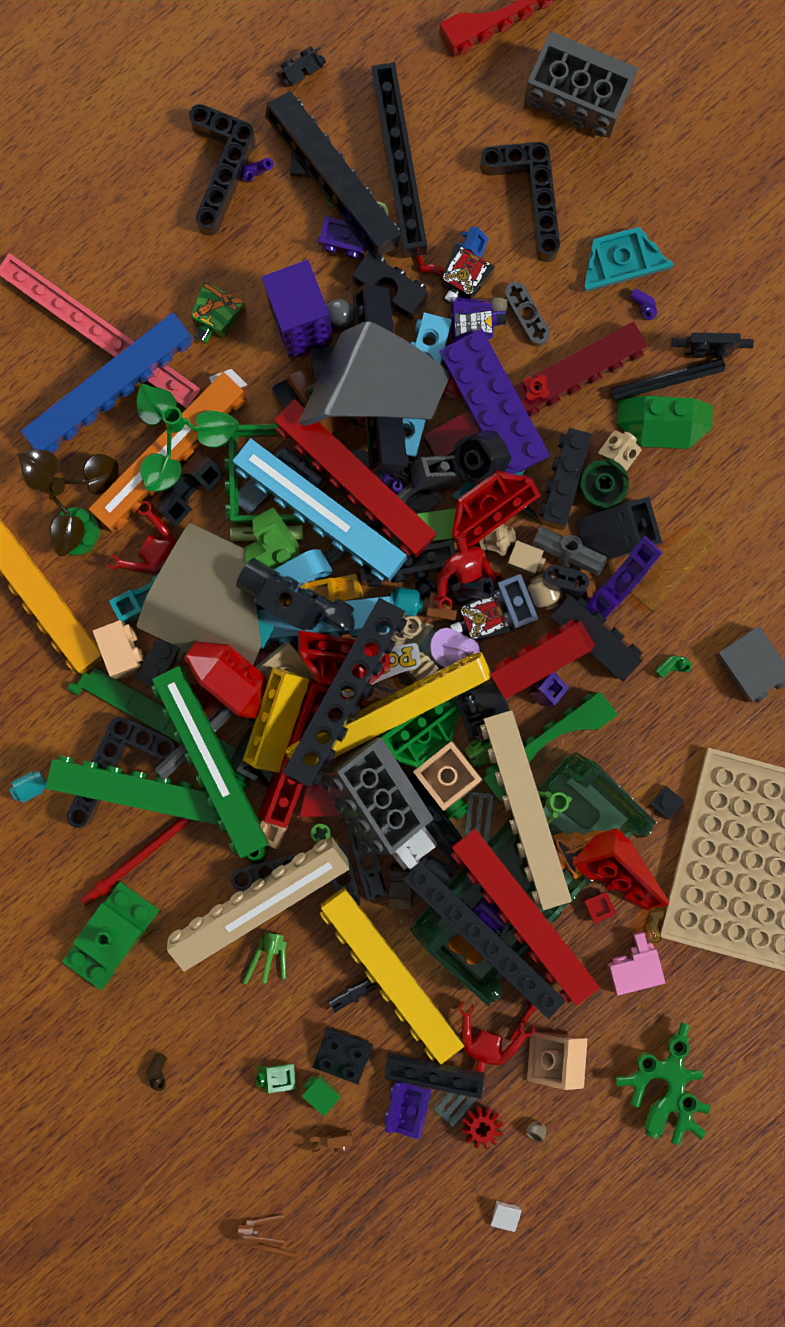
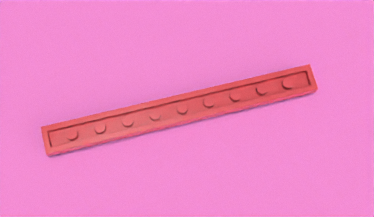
(90, 324)

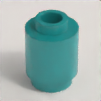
(28, 786)

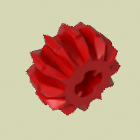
(490, 1131)

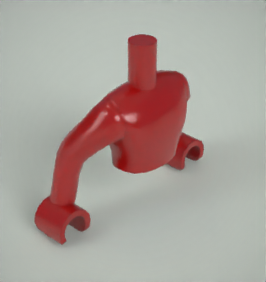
(154, 550)
(467, 567)
(486, 1045)

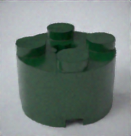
(597, 473)

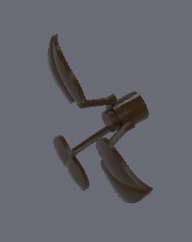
(38, 473)

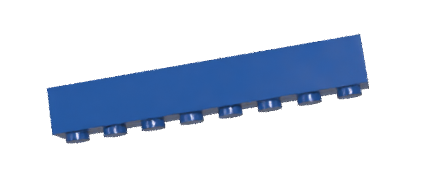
(109, 384)

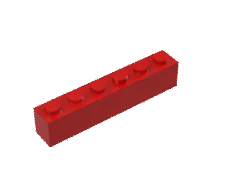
(281, 791)

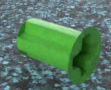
(320, 832)

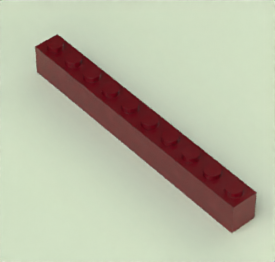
(562, 379)

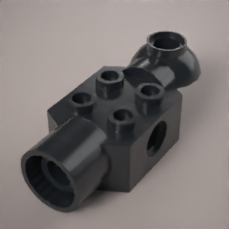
(275, 592)

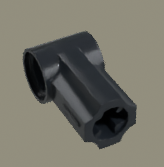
(462, 592)

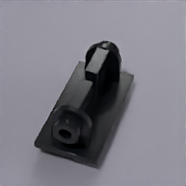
(309, 60)

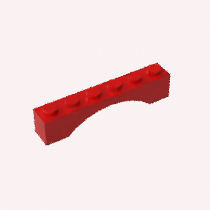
(468, 29)

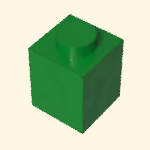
(320, 1094)

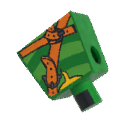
(215, 312)

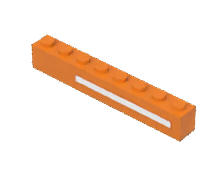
(129, 490)

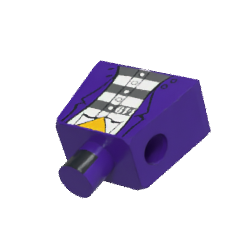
(472, 315)

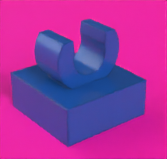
(475, 241)

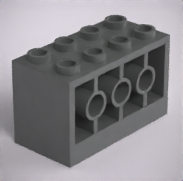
(579, 85)
(375, 797)

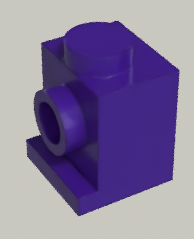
(546, 687)

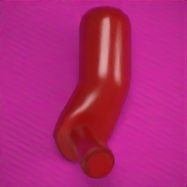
(429, 268)

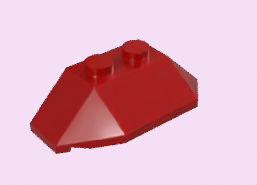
(492, 505)
(326, 654)
(228, 677)

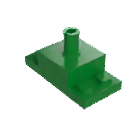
(110, 935)

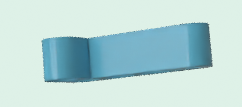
(305, 568)

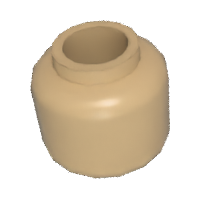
(542, 595)

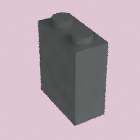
(753, 665)

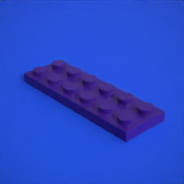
(493, 399)

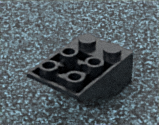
(619, 528)

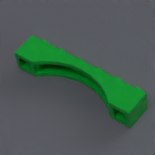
(591, 715)

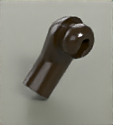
(155, 1074)

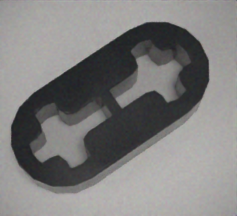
(565, 580)

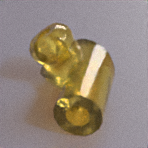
(653, 917)

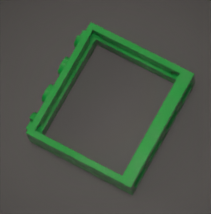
(232, 486)

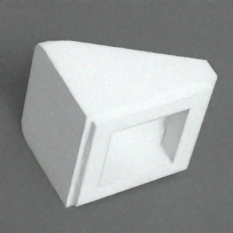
(506, 1216)

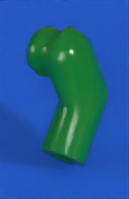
(673, 663)

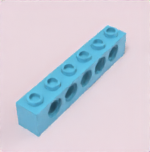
(438, 329)

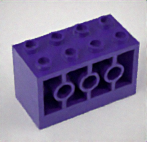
(298, 308)

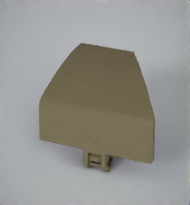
(199, 597)

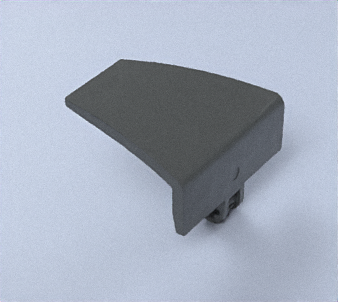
(375, 377)

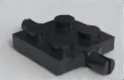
(717, 344)

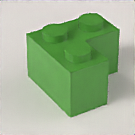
(275, 541)

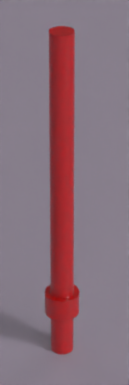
(103, 885)

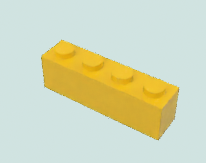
(276, 719)

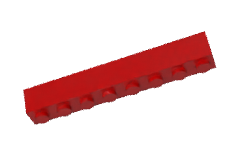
(356, 479)
(525, 917)

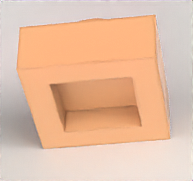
(274, 834)

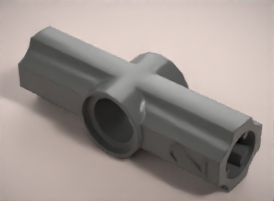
(569, 551)

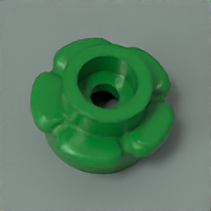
(457, 810)

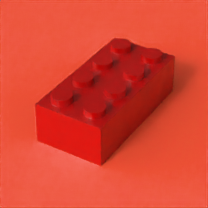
(542, 660)

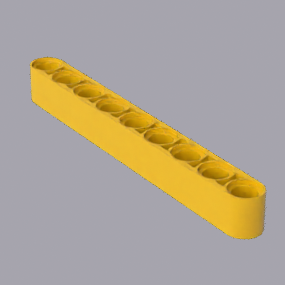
(407, 704)

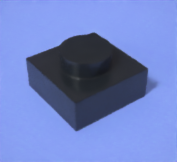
(667, 802)

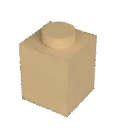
(526, 558)

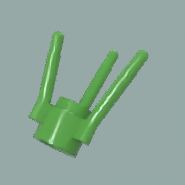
(555, 803)
(272, 944)

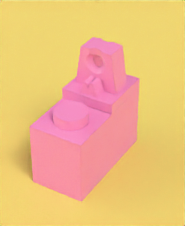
(639, 971)

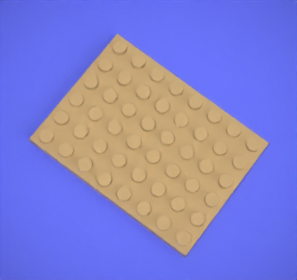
(732, 863)

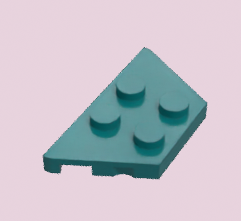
(623, 258)

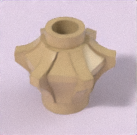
(499, 540)

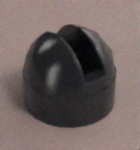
(425, 587)

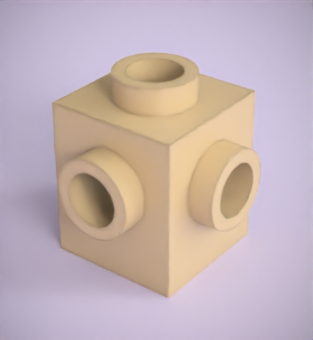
(620, 448)

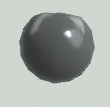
(340, 313)

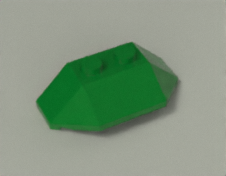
(664, 420)
(423, 735)

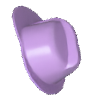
(451, 646)

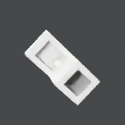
(415, 848)

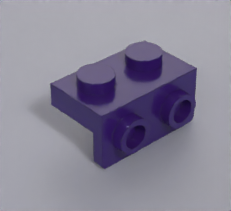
(339, 236)
(407, 1109)

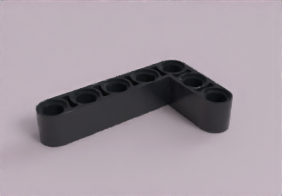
(225, 166)
(537, 190)
(121, 742)
(253, 873)

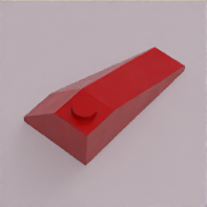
(618, 864)

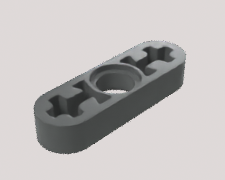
(540, 326)

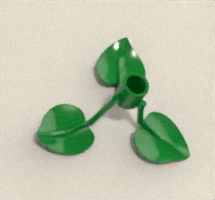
(159, 404)

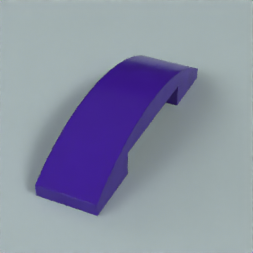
(626, 578)

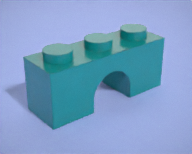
(129, 604)

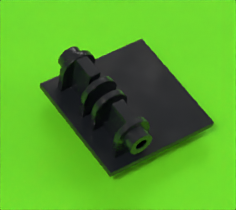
(478, 705)
(342, 1055)

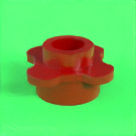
(532, 393)

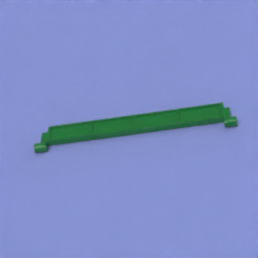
(139, 707)

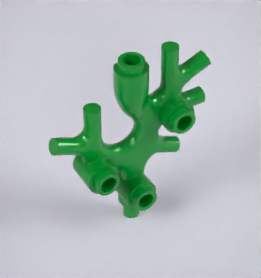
(676, 1077)

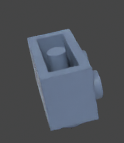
(516, 602)

